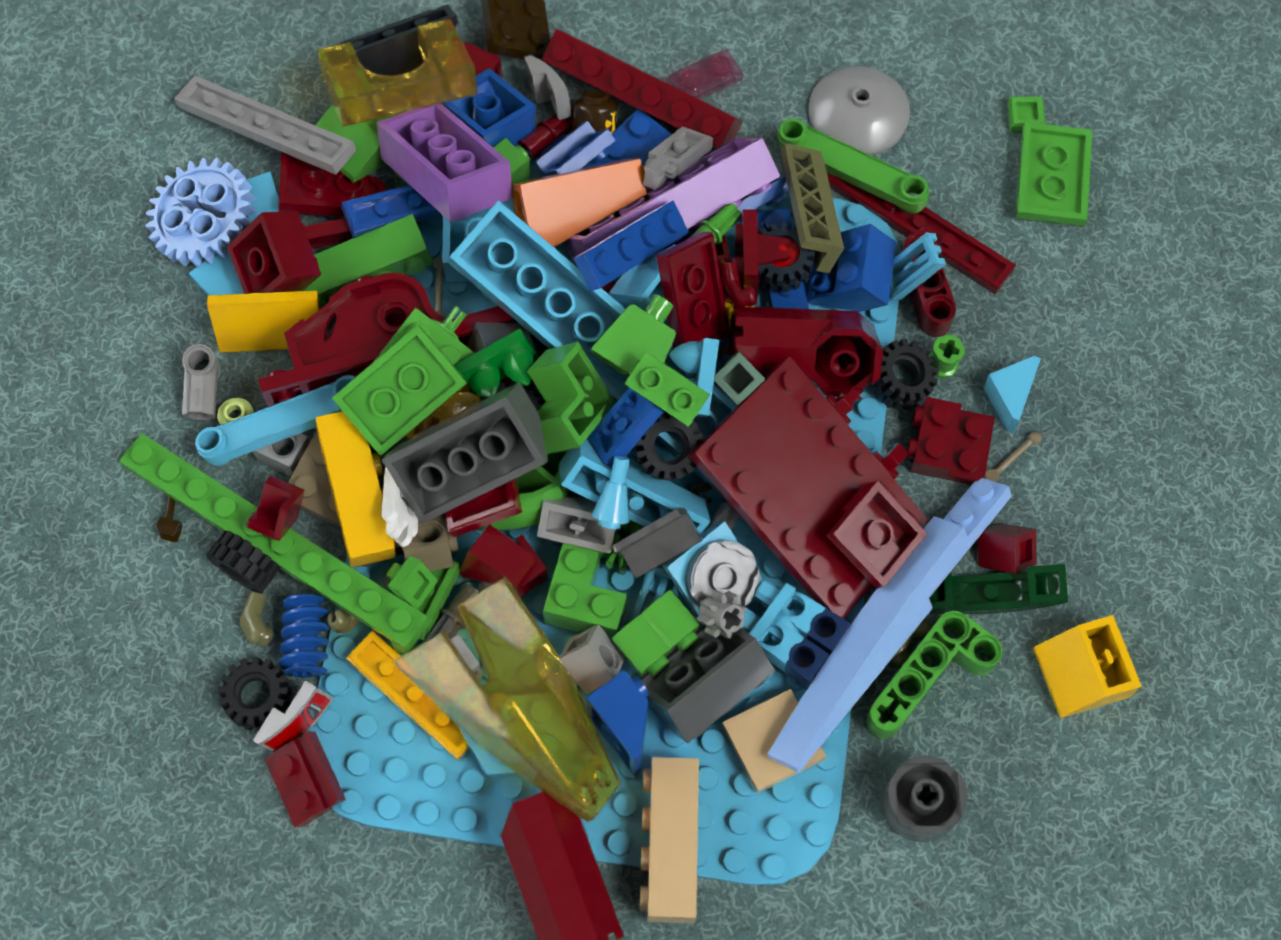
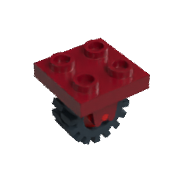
(770, 256)

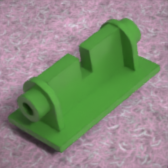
(667, 388)

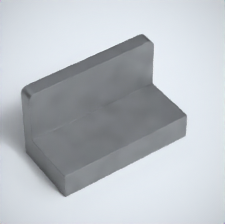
(659, 542)

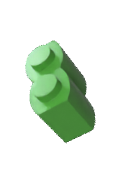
(656, 634)

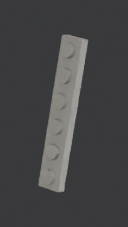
(266, 125)

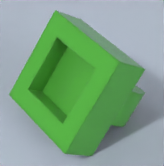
(411, 581)

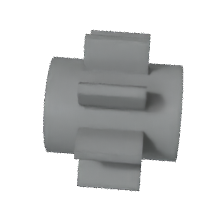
(721, 614)

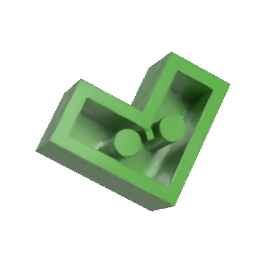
(572, 394)
(575, 601)

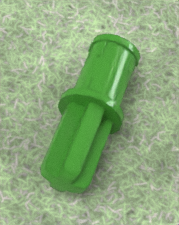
(721, 222)

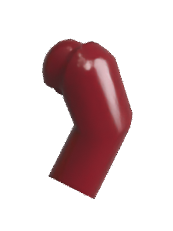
(732, 286)

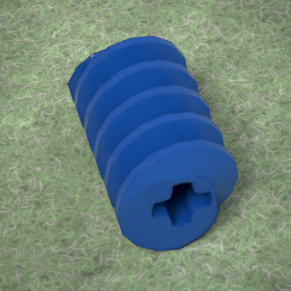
(302, 636)

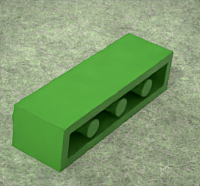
(388, 249)

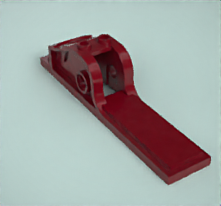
(366, 321)

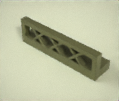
(812, 204)

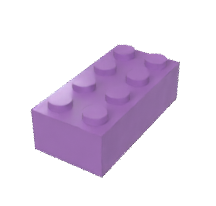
(444, 161)

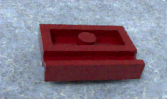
(305, 779)

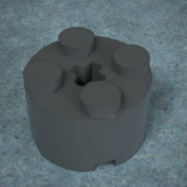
(938, 783)

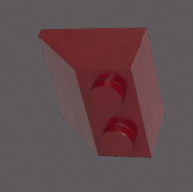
(274, 254)

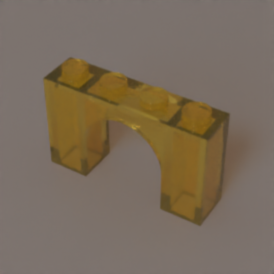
(368, 96)

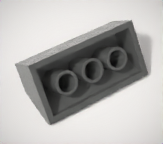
(468, 453)

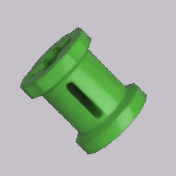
(951, 347)

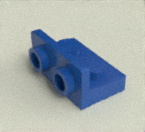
(624, 426)

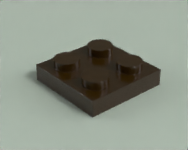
(516, 27)

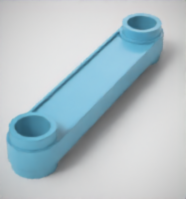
(268, 425)

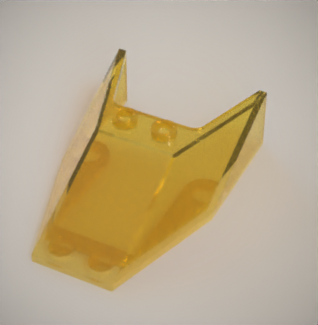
(529, 706)

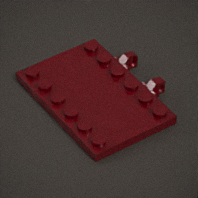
(790, 472)

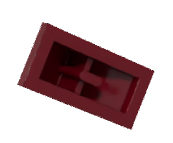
(496, 557)

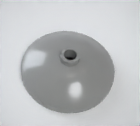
(866, 124)

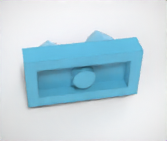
(700, 360)

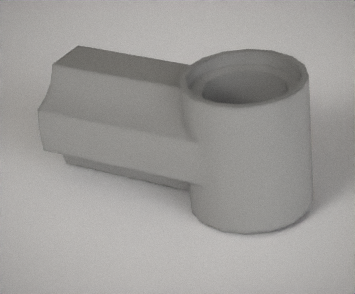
(200, 385)

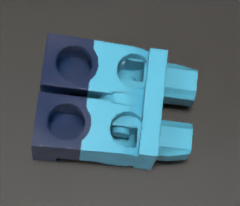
(794, 631)

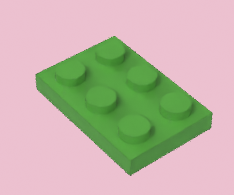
(1054, 174)
(400, 390)

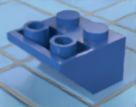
(859, 276)

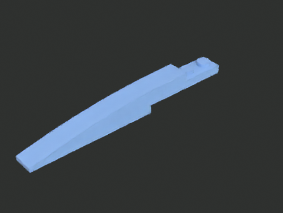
(885, 624)

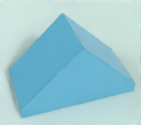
(1009, 390)

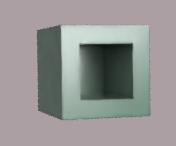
(738, 377)

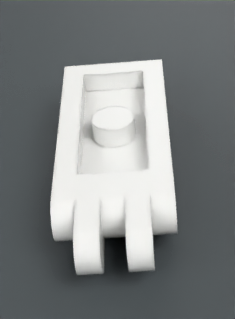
(399, 517)

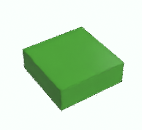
(1024, 110)

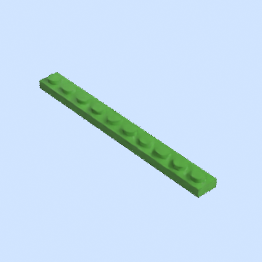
(293, 553)

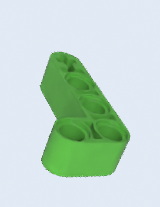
(924, 677)

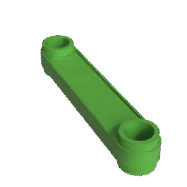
(859, 167)

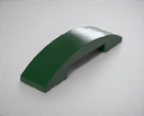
(1002, 592)

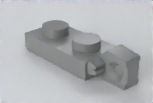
(675, 156)

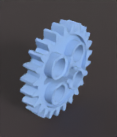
(190, 230)

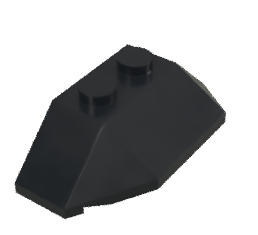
(396, 46)

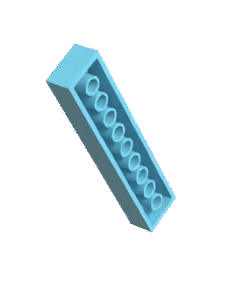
(554, 302)

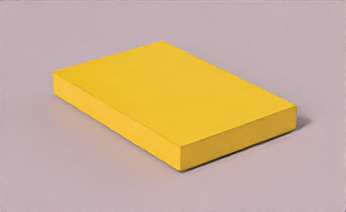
(258, 319)

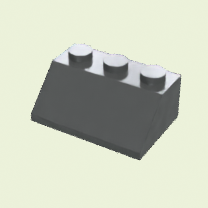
(706, 681)

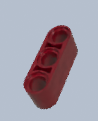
(932, 299)

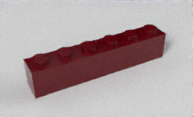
(640, 88)

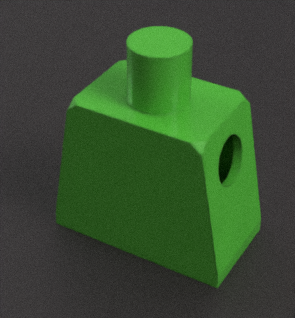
(634, 334)

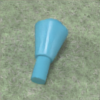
(613, 503)

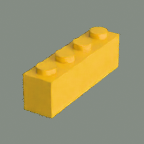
(355, 489)

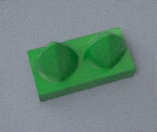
(506, 357)

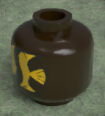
(595, 109)

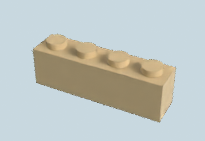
(672, 841)

